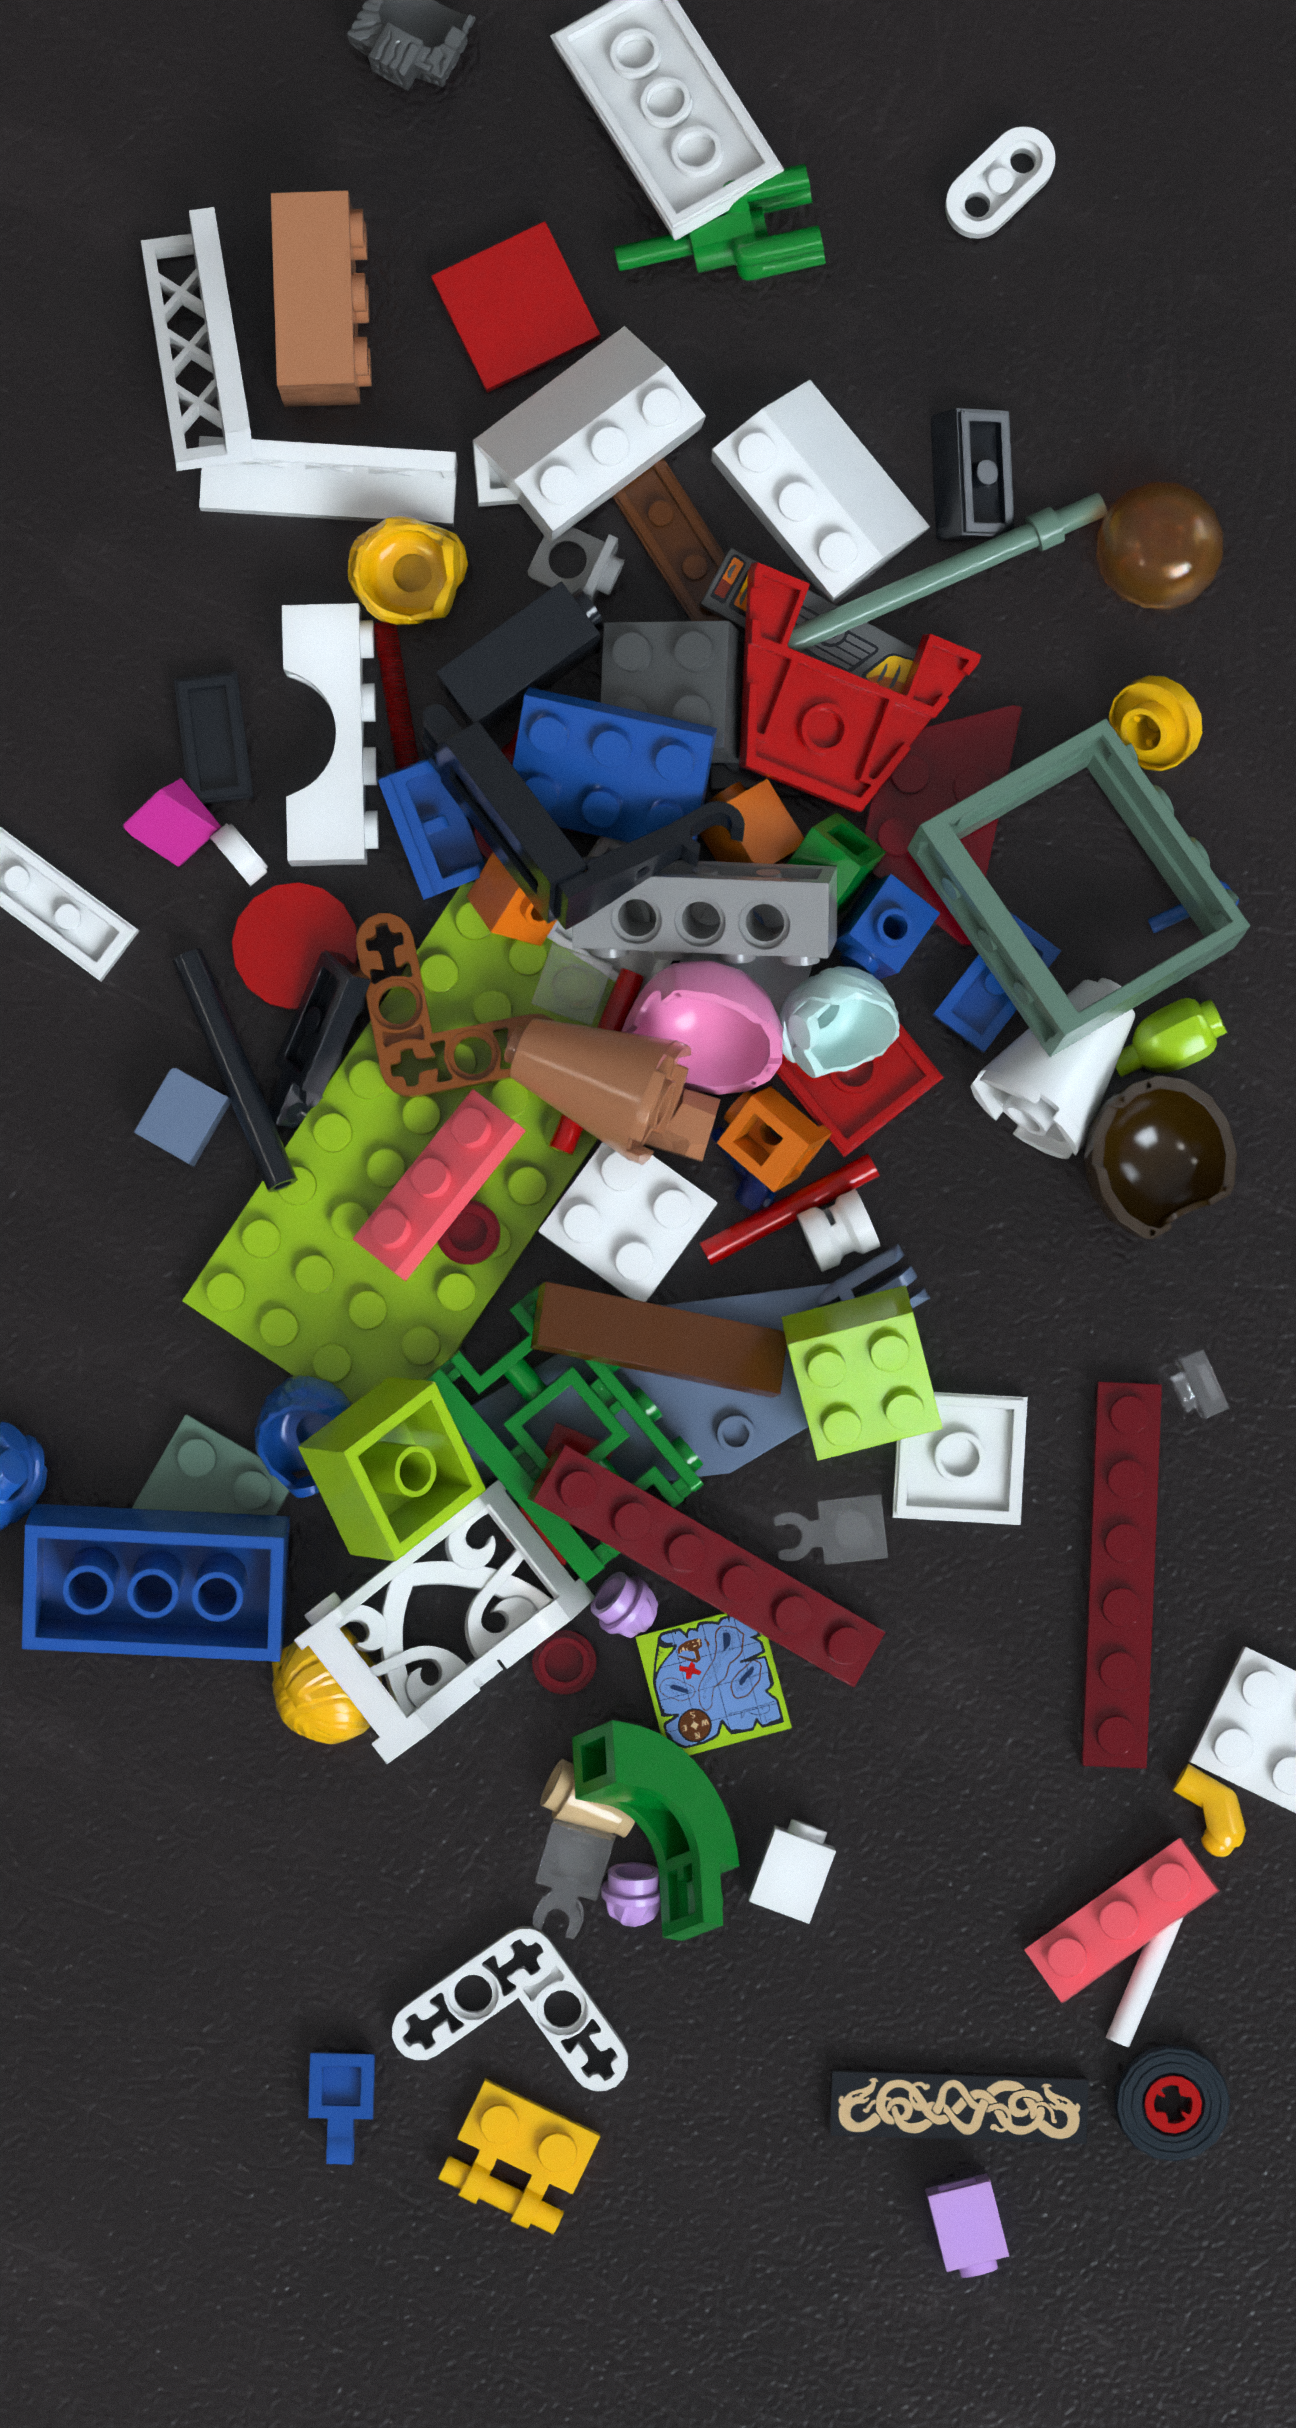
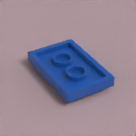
(611, 765)

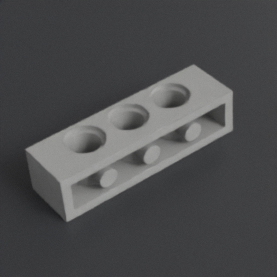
(800, 892)

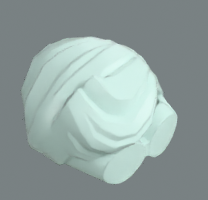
(837, 1021)

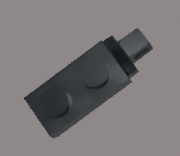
(317, 1037)

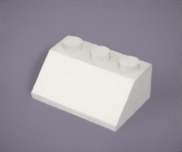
(590, 432)
(818, 491)

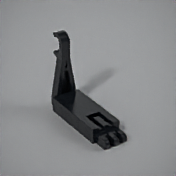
(530, 840)

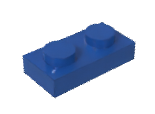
(978, 1004)

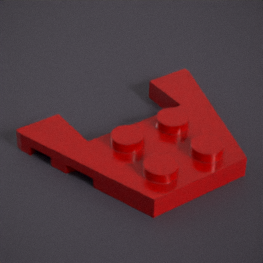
(821, 723)

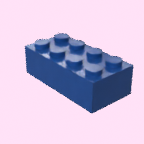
(155, 1582)

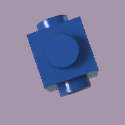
(884, 927)

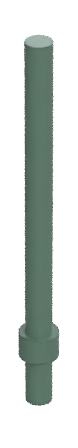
(1040, 530)

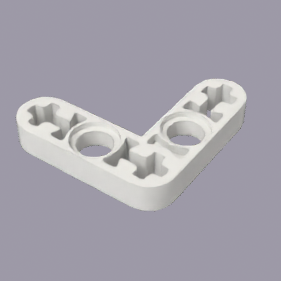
(532, 1991)

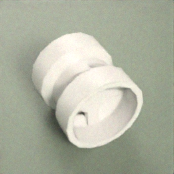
(838, 1230)

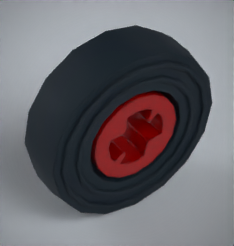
(1194, 2078)

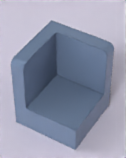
(183, 1116)

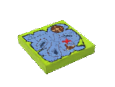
(712, 1683)

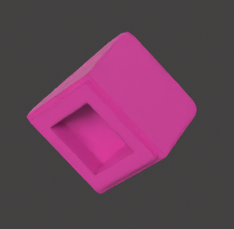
(173, 823)

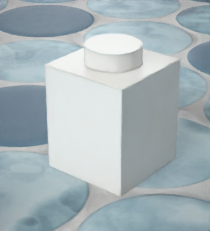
(792, 1870)

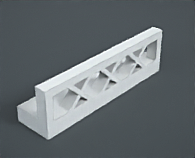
(221, 340)
(333, 482)

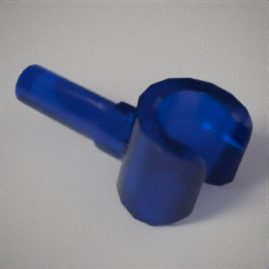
(751, 1190)

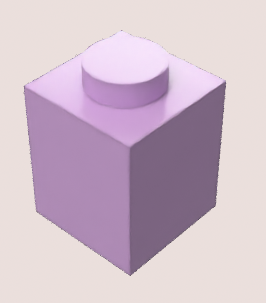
(967, 2225)

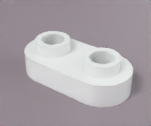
(998, 183)

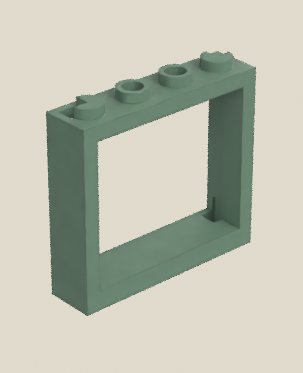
(1000, 939)

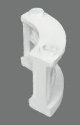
(529, 1614)

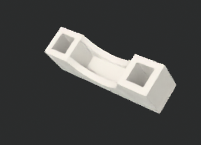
(329, 816)

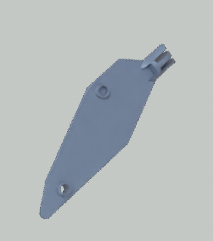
(717, 1423)

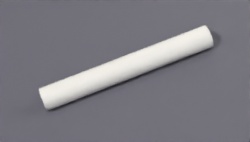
(1141, 1986)

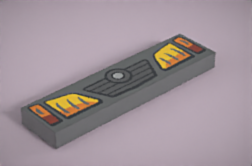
(859, 651)

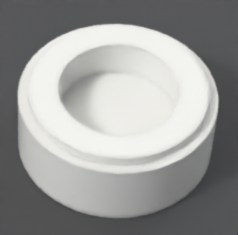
(239, 853)

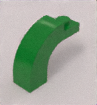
(673, 1807)

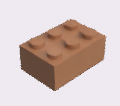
(319, 298)

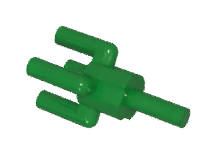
(741, 235)

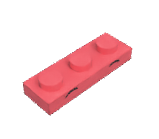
(439, 1184)
(1121, 1920)

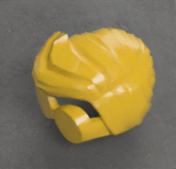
(406, 570)
(312, 1699)

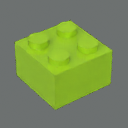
(861, 1372)
(392, 1468)

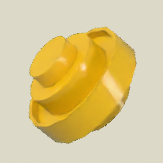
(1157, 721)

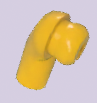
(1220, 1808)

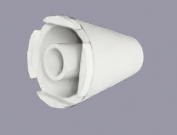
(1058, 1094)

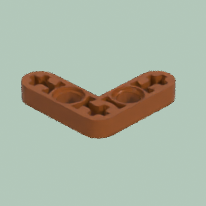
(417, 1032)

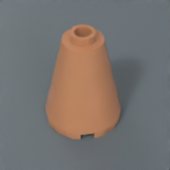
(602, 1079)

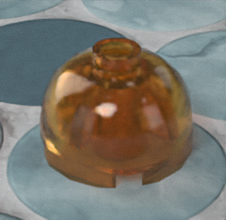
(1159, 545)

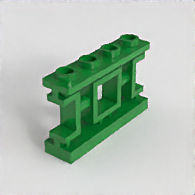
(526, 1461)

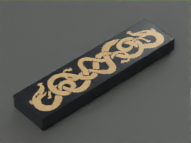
(959, 2106)

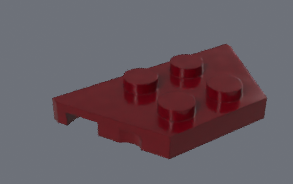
(937, 773)

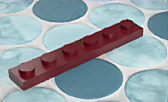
(706, 1564)
(1121, 1575)

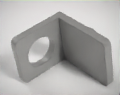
(600, 569)

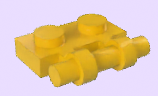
(528, 2138)

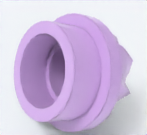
(624, 1605)
(632, 1893)

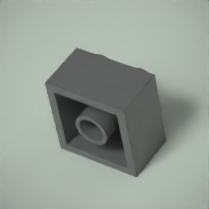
(679, 673)

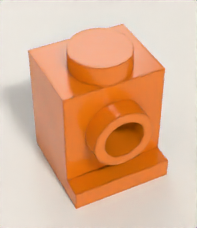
(754, 1146)

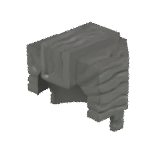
(410, 39)

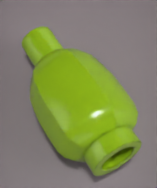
(1173, 1037)

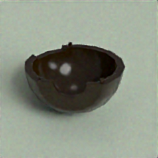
(1158, 1155)

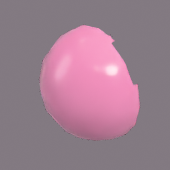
(720, 1017)

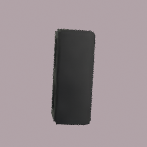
(972, 474)

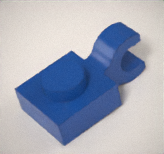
(341, 2091)

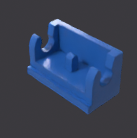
(431, 829)

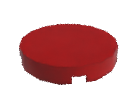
(283, 937)

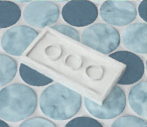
(667, 109)

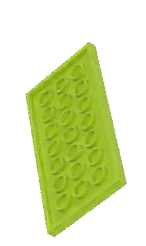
(289, 1264)

